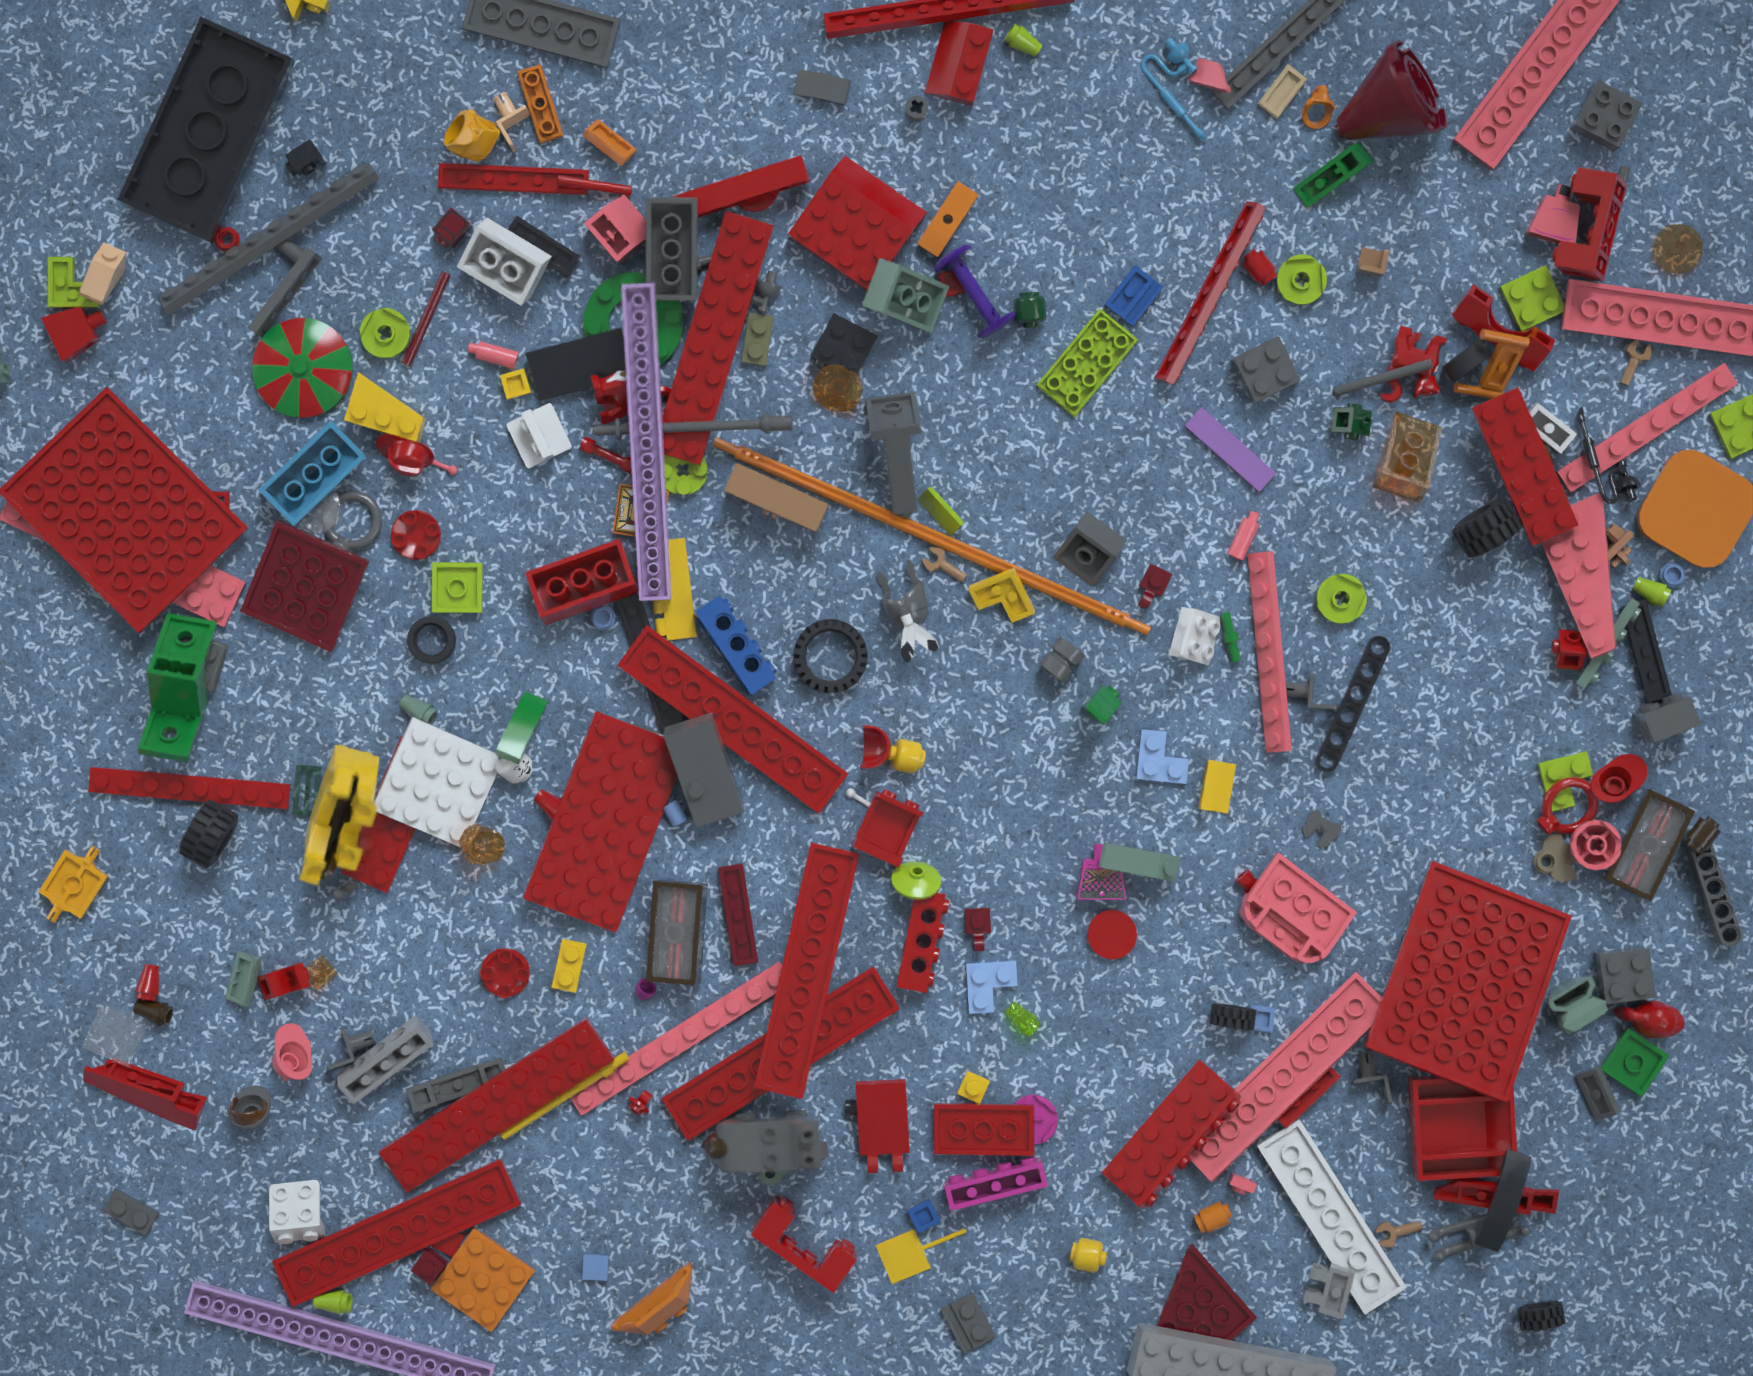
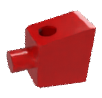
(73, 331)

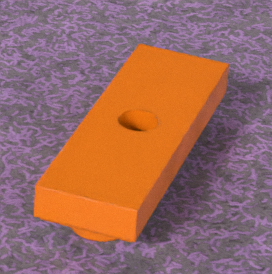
(545, 117)
(955, 206)

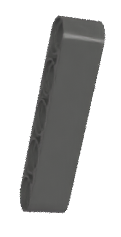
(1720, 896)

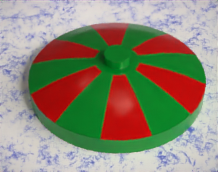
(302, 368)

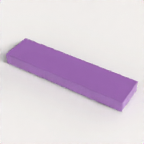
(1230, 449)

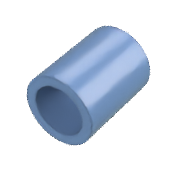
(675, 813)

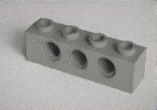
(384, 1059)

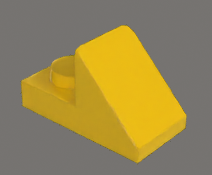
(315, 6)

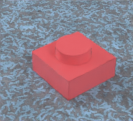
(1241, 1184)

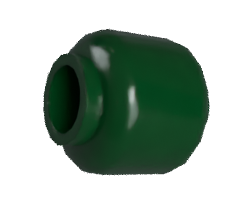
(1030, 309)

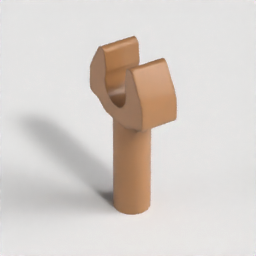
(1634, 360)
(943, 565)
(1396, 1231)

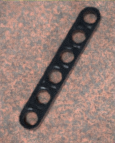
(1349, 702)

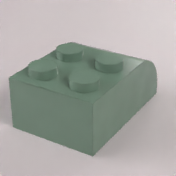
(905, 295)

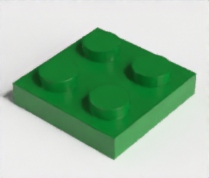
(1634, 1061)

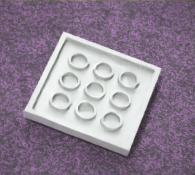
(436, 781)

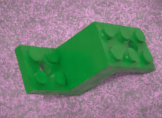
(177, 687)

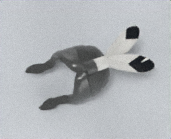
(908, 614)

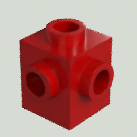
(1569, 644)

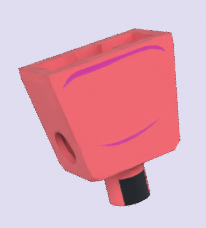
(1556, 217)

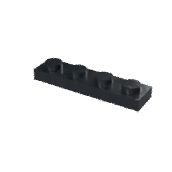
(1647, 655)

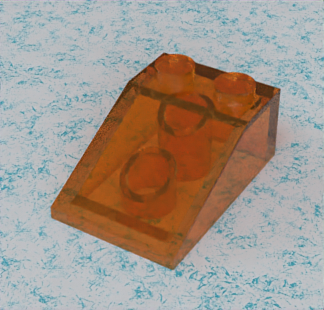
(1408, 457)

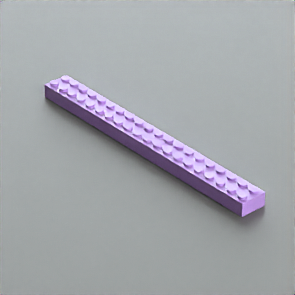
(646, 441)
(328, 1334)

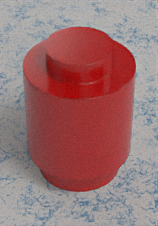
(1259, 267)

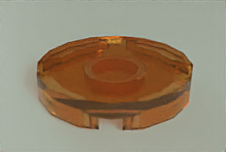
(1671, 252)
(837, 388)

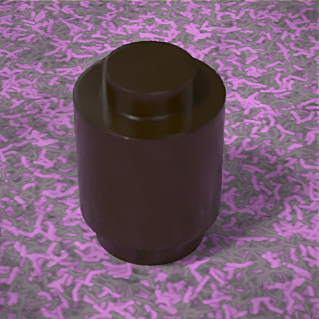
(1703, 834)

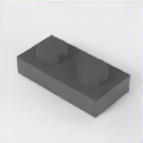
(1598, 1093)
(130, 1211)

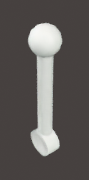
(852, 794)

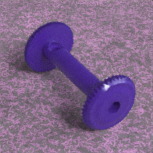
(974, 291)

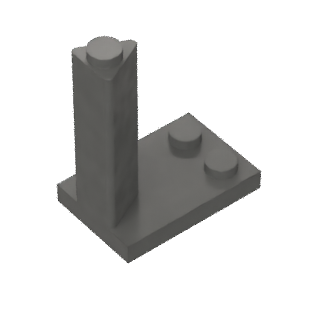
(894, 420)

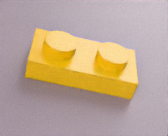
(569, 965)

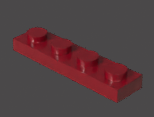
(738, 914)

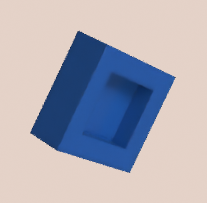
(924, 1215)

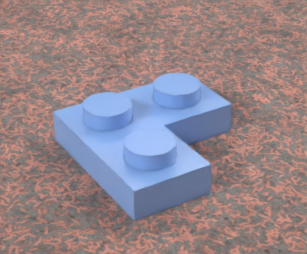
(1153, 764)
(982, 979)

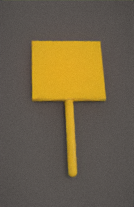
(905, 1255)

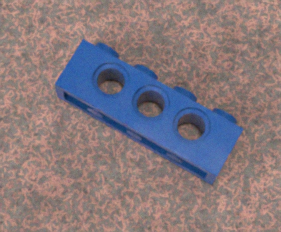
(721, 640)

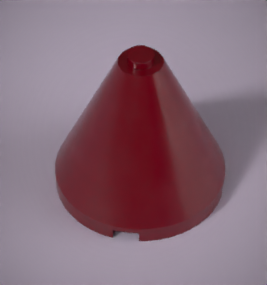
(1393, 100)

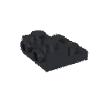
(843, 345)

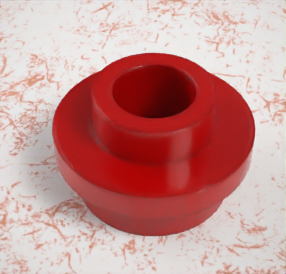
(222, 233)

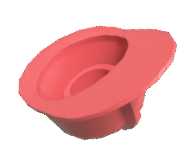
(292, 1053)

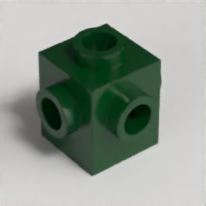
(1351, 421)

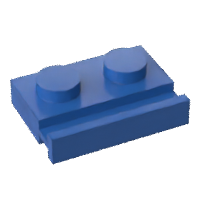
(1133, 295)

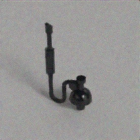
(1626, 484)

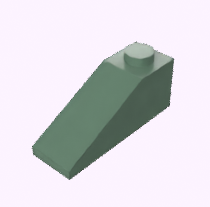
(1139, 862)

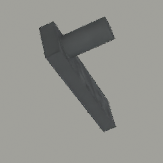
(305, 263)

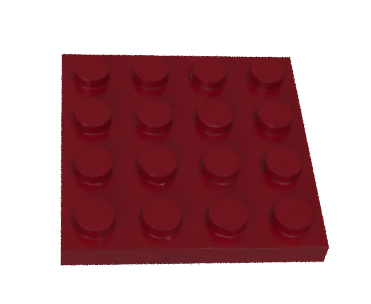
(304, 585)

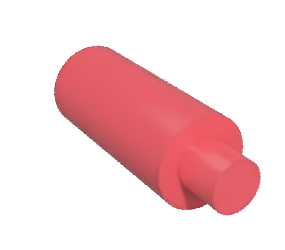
(494, 354)
(1244, 536)

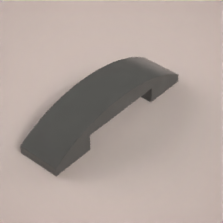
(452, 1084)

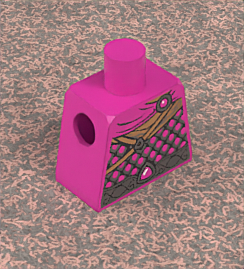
(1098, 882)

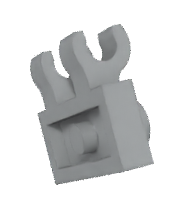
(1336, 1291)

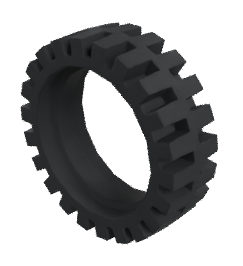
(835, 626)

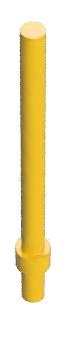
(604, 1072)

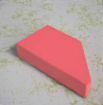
(1210, 75)

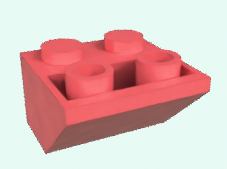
(618, 228)

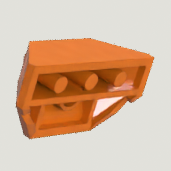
(658, 1306)

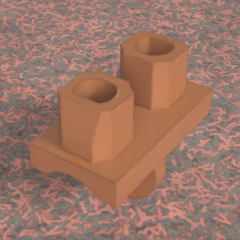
(1619, 539)

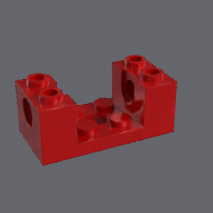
(1607, 193)
(828, 1271)

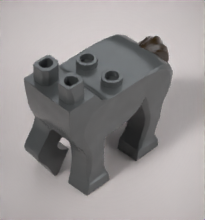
(766, 1143)

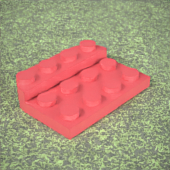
(1295, 912)

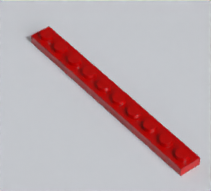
(920, 13)

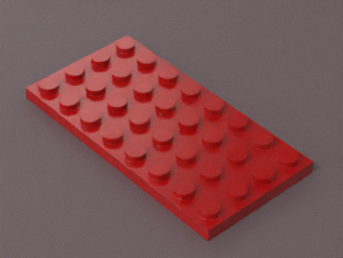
(603, 823)

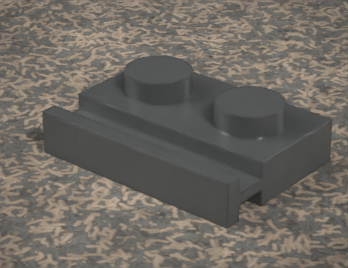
(968, 1322)

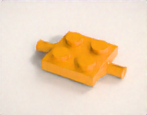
(73, 884)

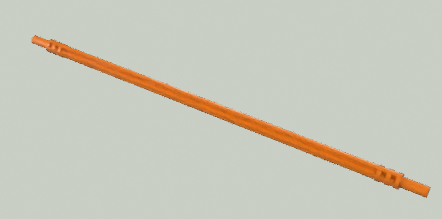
(929, 535)

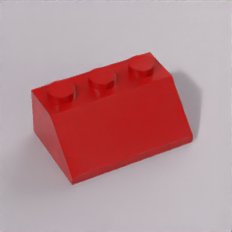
(959, 62)

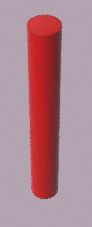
(594, 185)

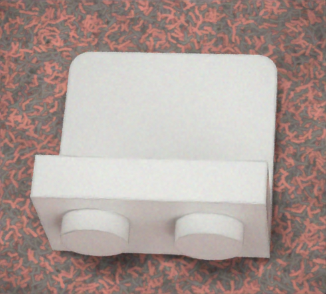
(295, 1212)

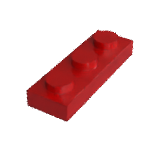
(1310, 1097)

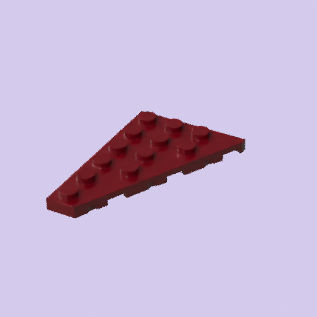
(1203, 1301)

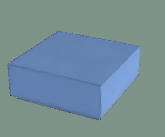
(1264, 1018)
(595, 1267)

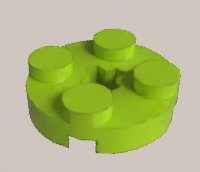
(1290, 270)
(382, 319)
(684, 484)
(1346, 611)

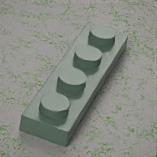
(1590, 672)

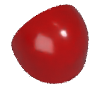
(876, 747)

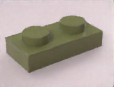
(757, 339)

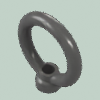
(373, 532)

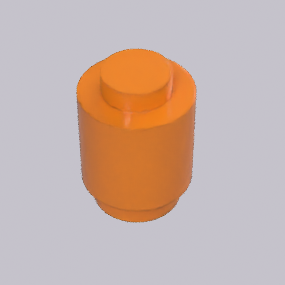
(1213, 1217)

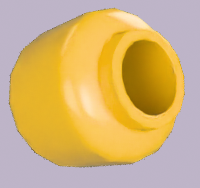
(907, 756)
(1088, 1255)

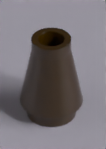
(156, 1012)

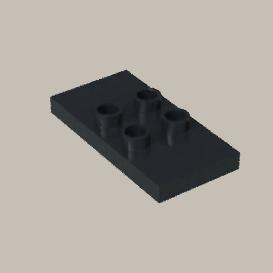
(206, 130)

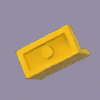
(1217, 786)

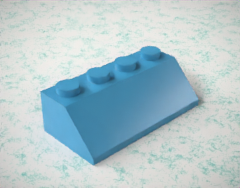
(312, 472)

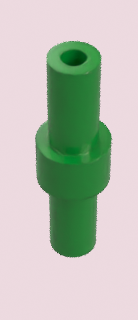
(1230, 637)

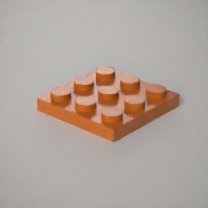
(483, 1279)

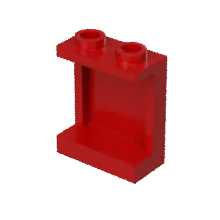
(887, 827)

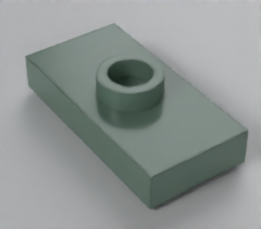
(243, 978)

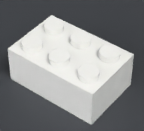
(504, 261)

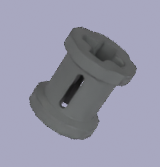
(918, 100)

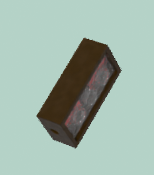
(1649, 844)
(676, 932)

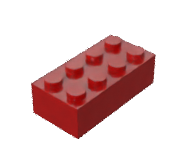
(582, 582)

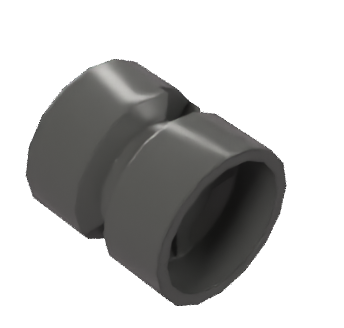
(1062, 659)

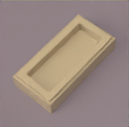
(1282, 91)

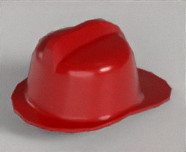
(404, 455)
(1619, 778)

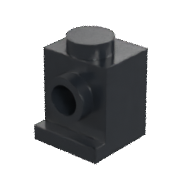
(304, 159)

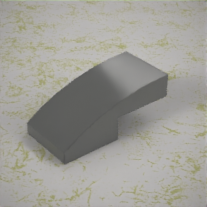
(822, 87)

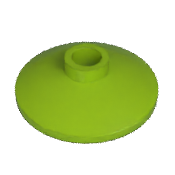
(916, 880)

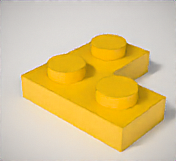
(1003, 588)

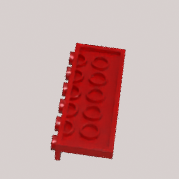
(1172, 1135)

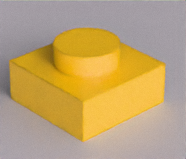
(515, 384)
(973, 1087)

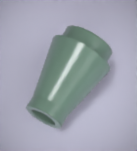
(418, 709)

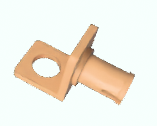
(510, 115)

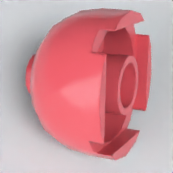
(1595, 845)

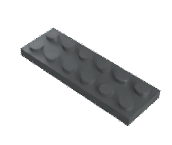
(546, 27)

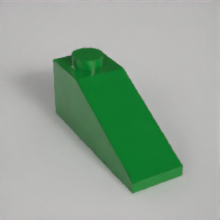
(1333, 174)
(1102, 704)

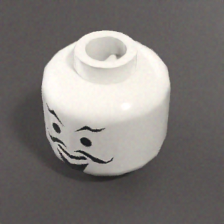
(513, 772)

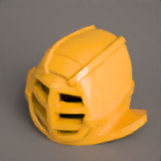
(471, 136)

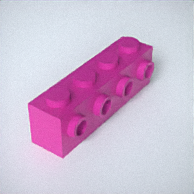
(996, 1183)

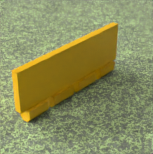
(678, 611)

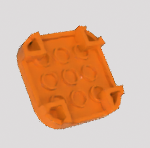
(1696, 508)

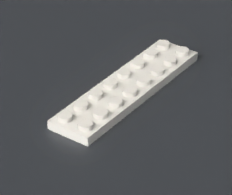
(1331, 1214)

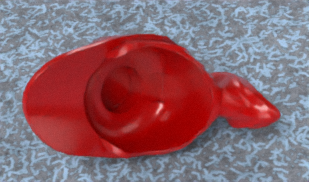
(1653, 1019)

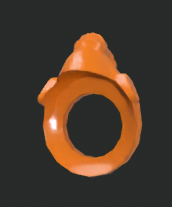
(1319, 96)

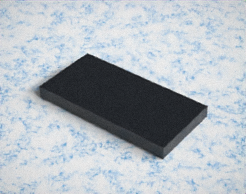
(570, 364)

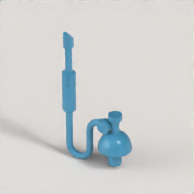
(1177, 55)

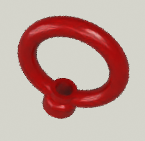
(1549, 822)

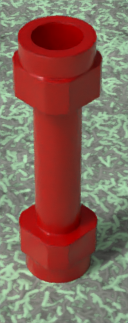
(589, 446)

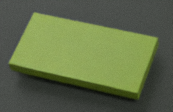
(1087, 362)

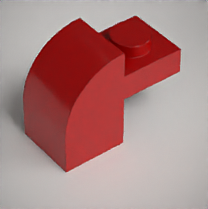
(284, 981)

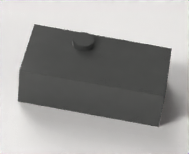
(672, 246)
(704, 769)

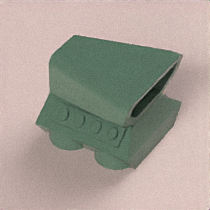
(1575, 1004)

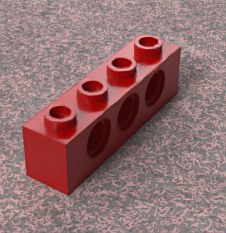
(907, 976)

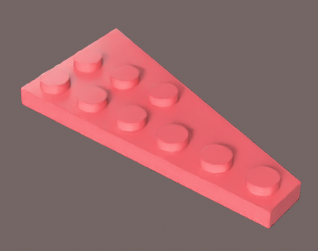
(1583, 573)

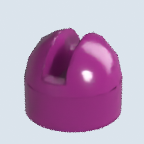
(645, 990)

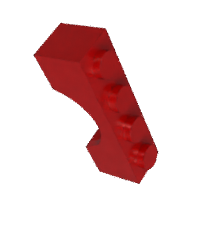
(1476, 313)

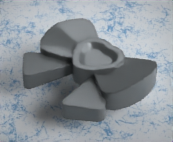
(1329, 830)

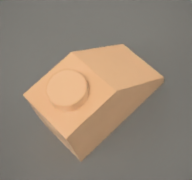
(103, 273)

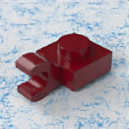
(1154, 582)
(978, 923)

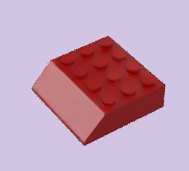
(856, 222)
(1457, 1130)

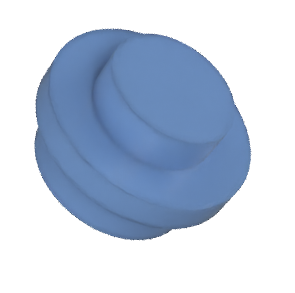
(1672, 574)
(603, 617)

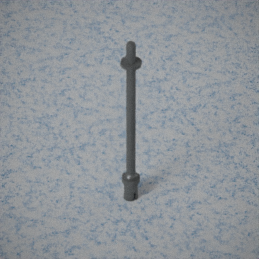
(766, 424)

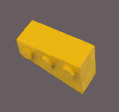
(380, 411)

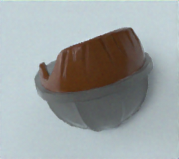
(250, 1108)

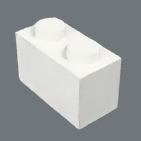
(1551, 429)

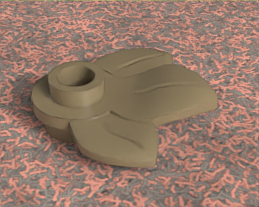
(1559, 857)

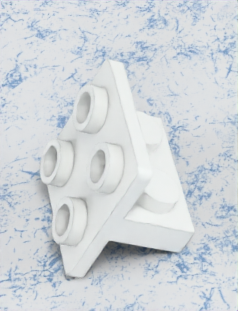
(539, 435)
(1195, 635)

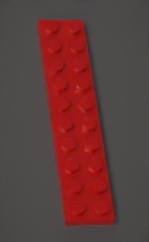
(715, 332)
(739, 721)
(806, 970)
(732, 1080)
(496, 1104)
(396, 1232)

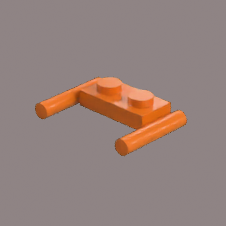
(1500, 366)

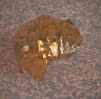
(481, 844)

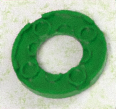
(610, 294)

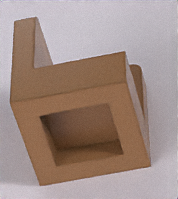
(1372, 262)

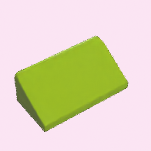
(940, 511)

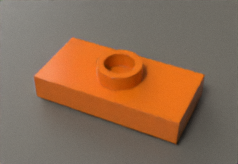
(609, 142)

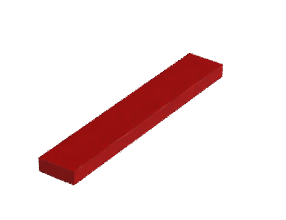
(508, 179)

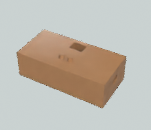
(776, 498)

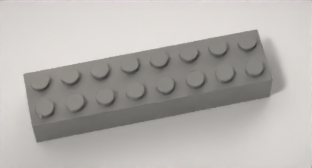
(1182, 1353)

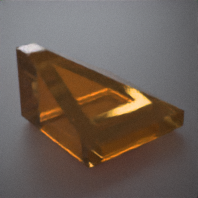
(320, 972)

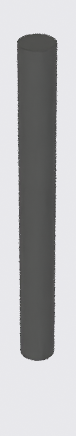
(1383, 377)

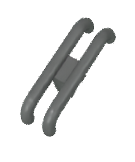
(1471, 1227)

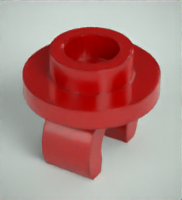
(638, 1105)

